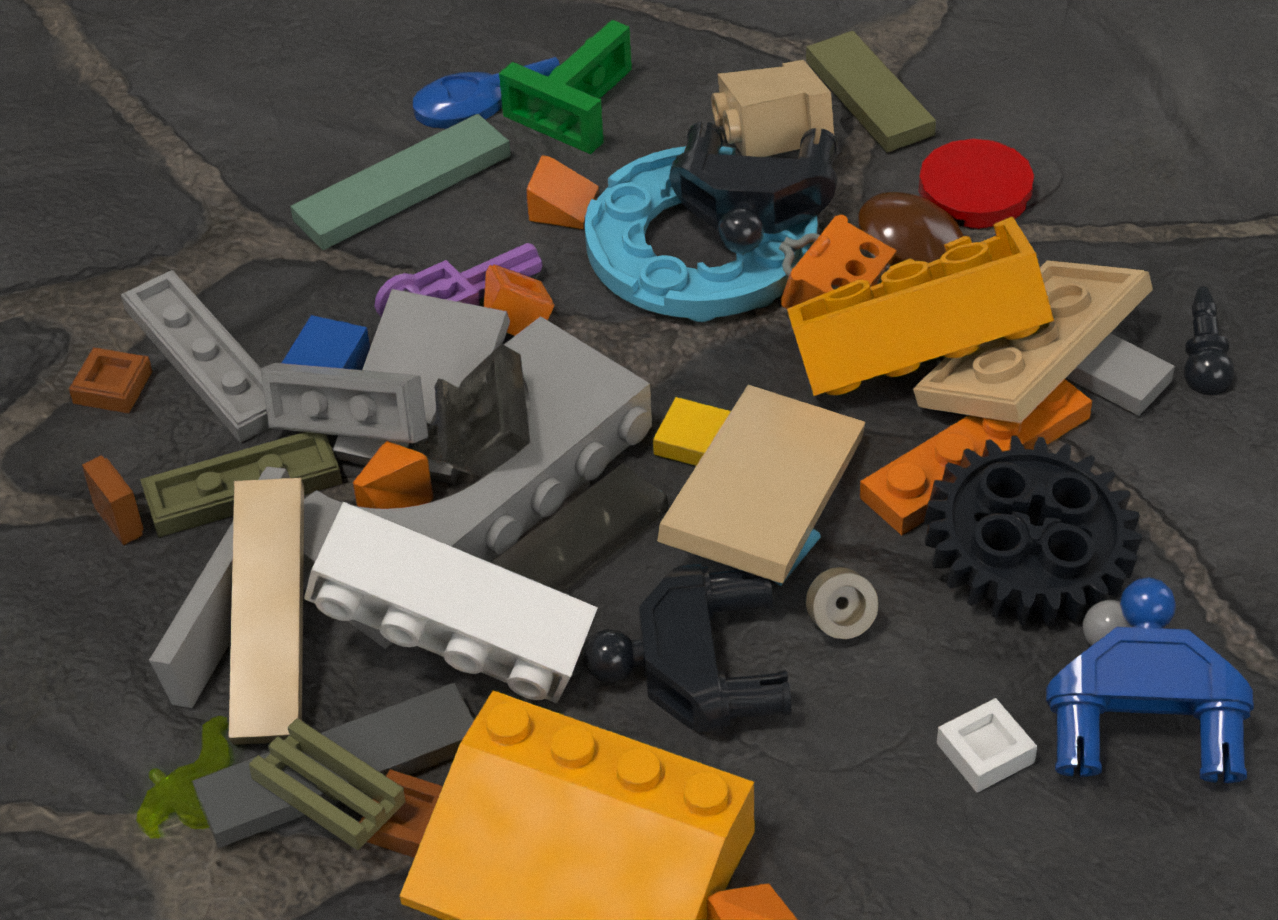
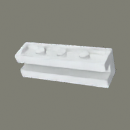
(449, 604)

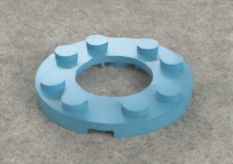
(663, 283)

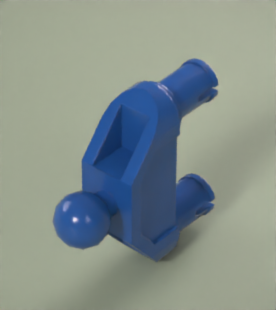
(1151, 673)

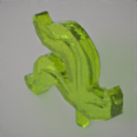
(176, 790)

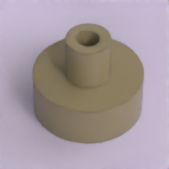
(842, 603)

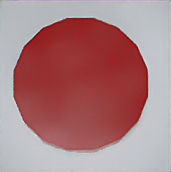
(977, 181)

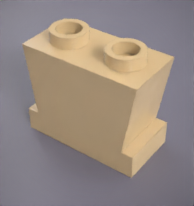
(772, 108)

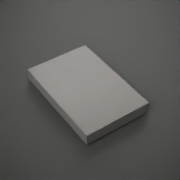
(432, 341)

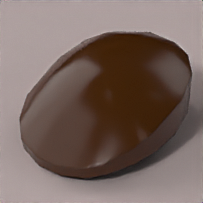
(909, 225)

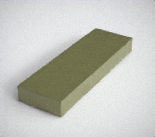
(870, 91)
(206, 489)

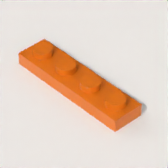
(904, 486)

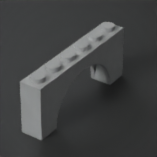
(578, 420)

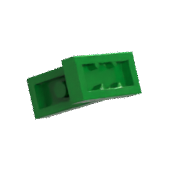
(569, 100)

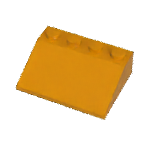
(575, 825)

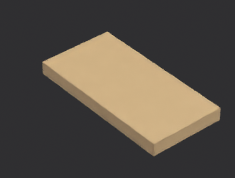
(1014, 376)
(762, 484)

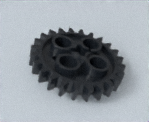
(1032, 530)

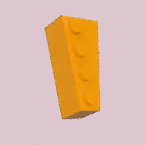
(922, 311)

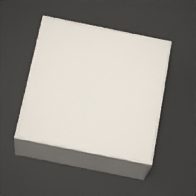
(986, 745)

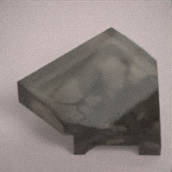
(482, 419)

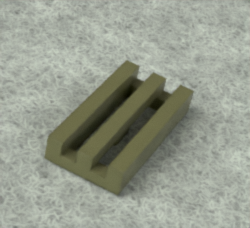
(343, 763)

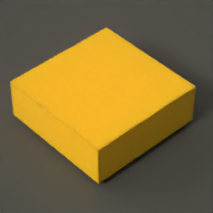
(688, 430)

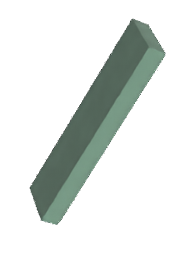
(400, 181)

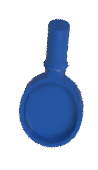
(465, 95)

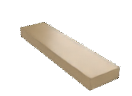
(266, 609)

